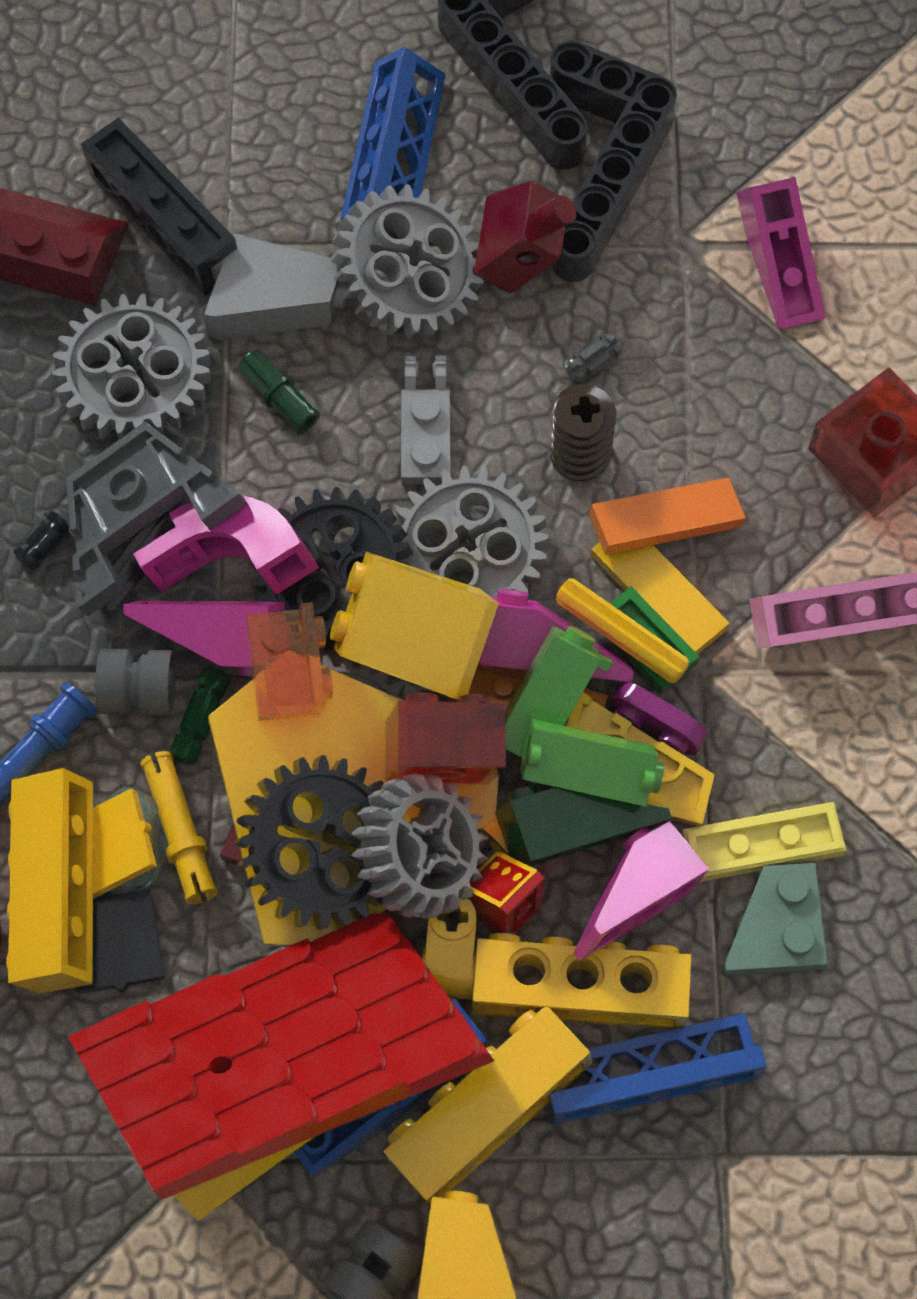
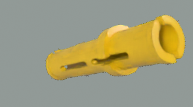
(185, 846)

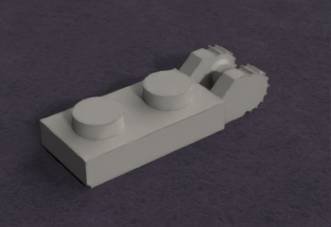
(425, 426)

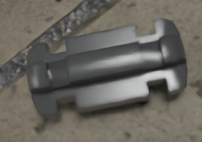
(592, 357)

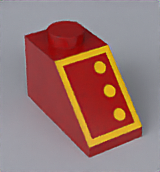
(506, 893)

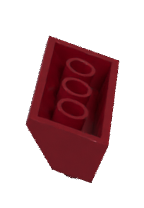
(56, 246)

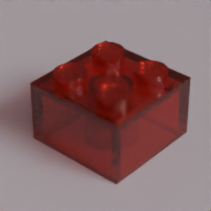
(872, 442)
(446, 739)

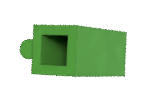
(552, 683)
(591, 763)

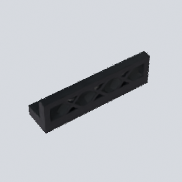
(158, 203)

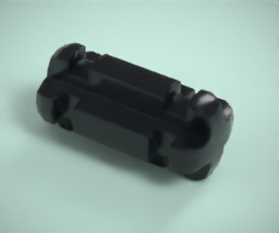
(41, 539)

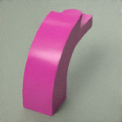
(250, 533)

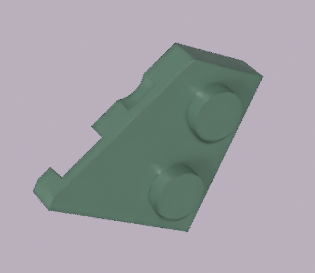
(780, 924)

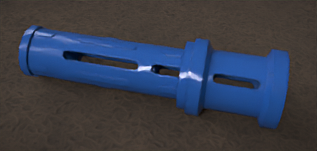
(47, 733)

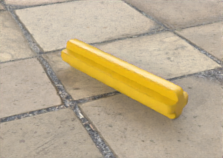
(622, 630)

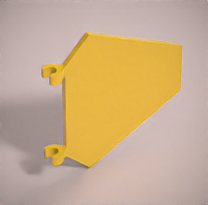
(347, 728)

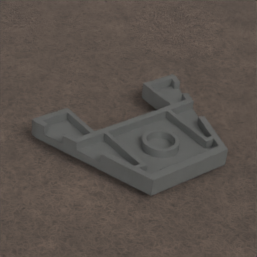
(126, 492)

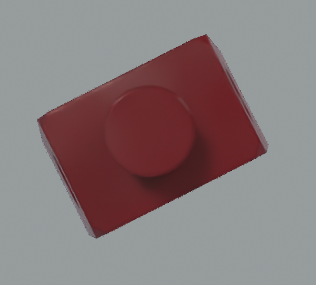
(521, 234)

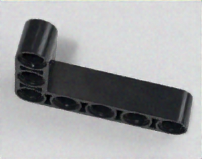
(517, 93)
(633, 122)

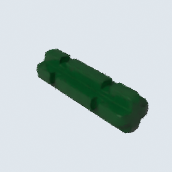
(195, 724)

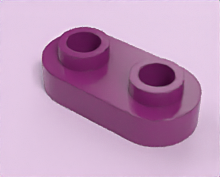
(659, 718)

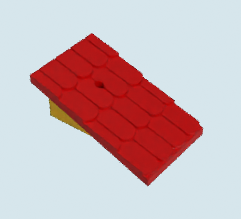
(273, 1055)

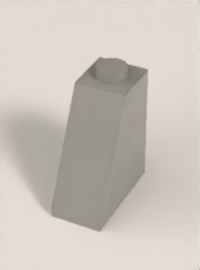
(272, 291)

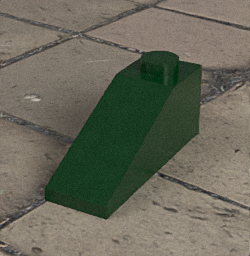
(565, 822)

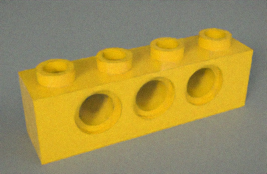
(606, 1002)

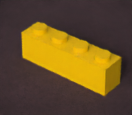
(51, 882)
(487, 1105)

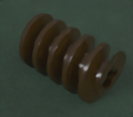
(582, 432)

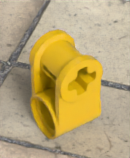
(452, 954)

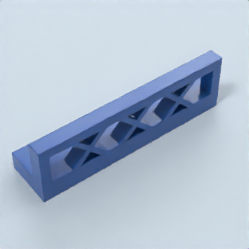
(386, 130)
(660, 1082)

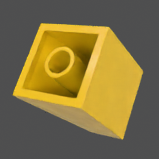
(414, 625)
(463, 1252)

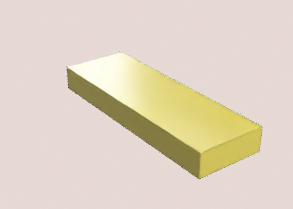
(767, 840)

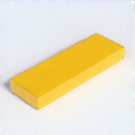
(665, 592)

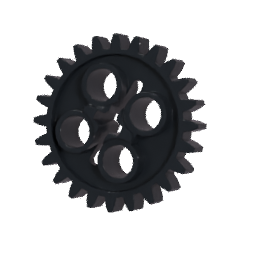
(371, 534)
(311, 888)

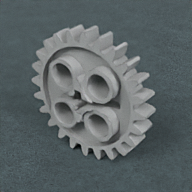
(407, 261)
(167, 345)
(444, 510)

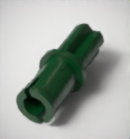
(279, 391)

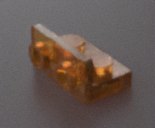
(288, 663)

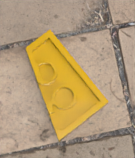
(684, 782)

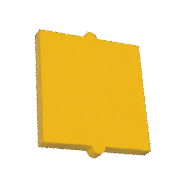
(120, 842)

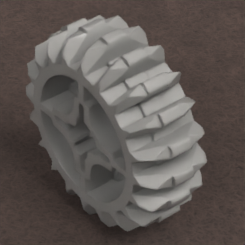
(403, 852)

